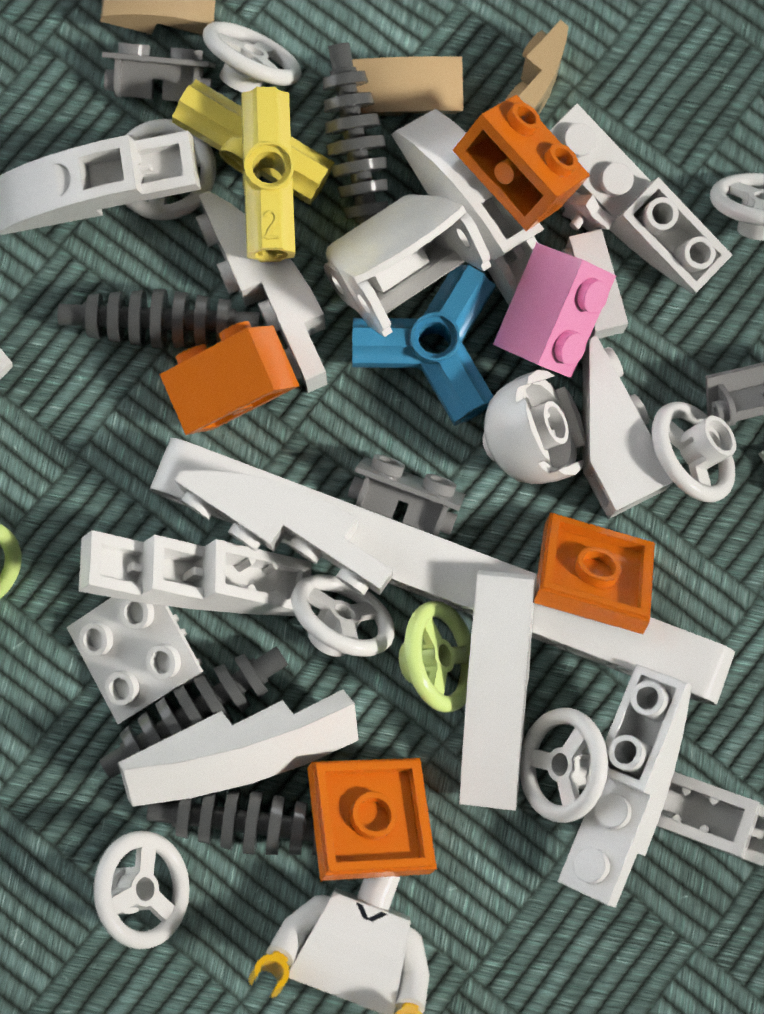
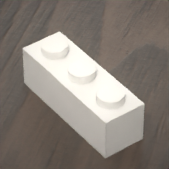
(593, 249)

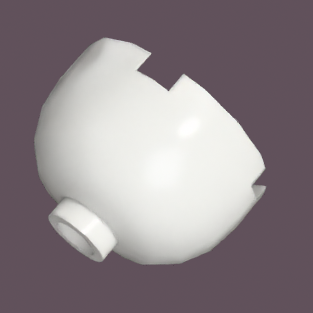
(534, 430)

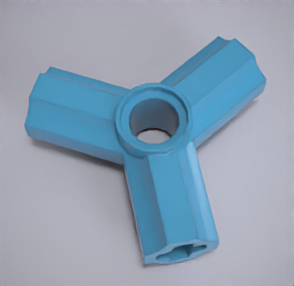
(450, 316)

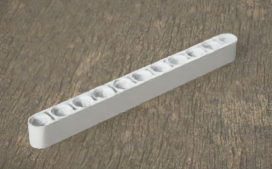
(449, 575)

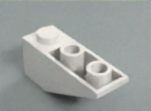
(618, 445)

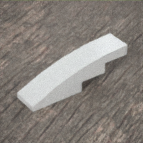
(190, 575)
(497, 689)
(227, 756)
(714, 818)

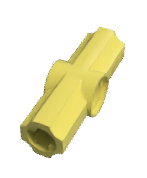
(219, 124)
(268, 144)

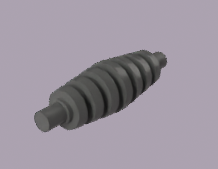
(345, 79)
(158, 317)
(213, 699)
(232, 819)

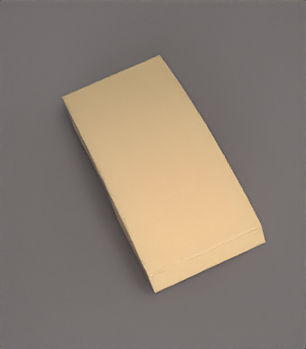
(145, 14)
(541, 66)
(412, 84)

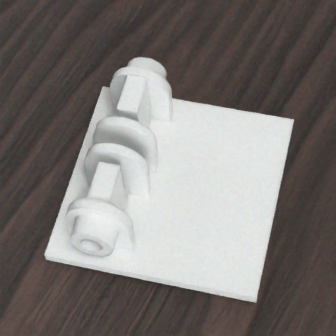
(134, 653)

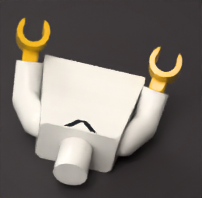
(352, 950)

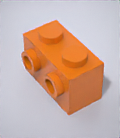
(521, 161)
(228, 377)

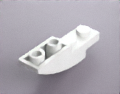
(429, 151)
(96, 177)
(645, 211)
(289, 299)
(269, 509)
(640, 768)

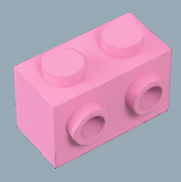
(554, 309)

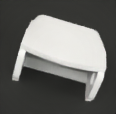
(402, 254)

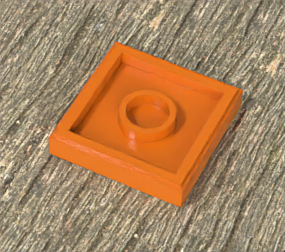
(595, 573)
(370, 818)

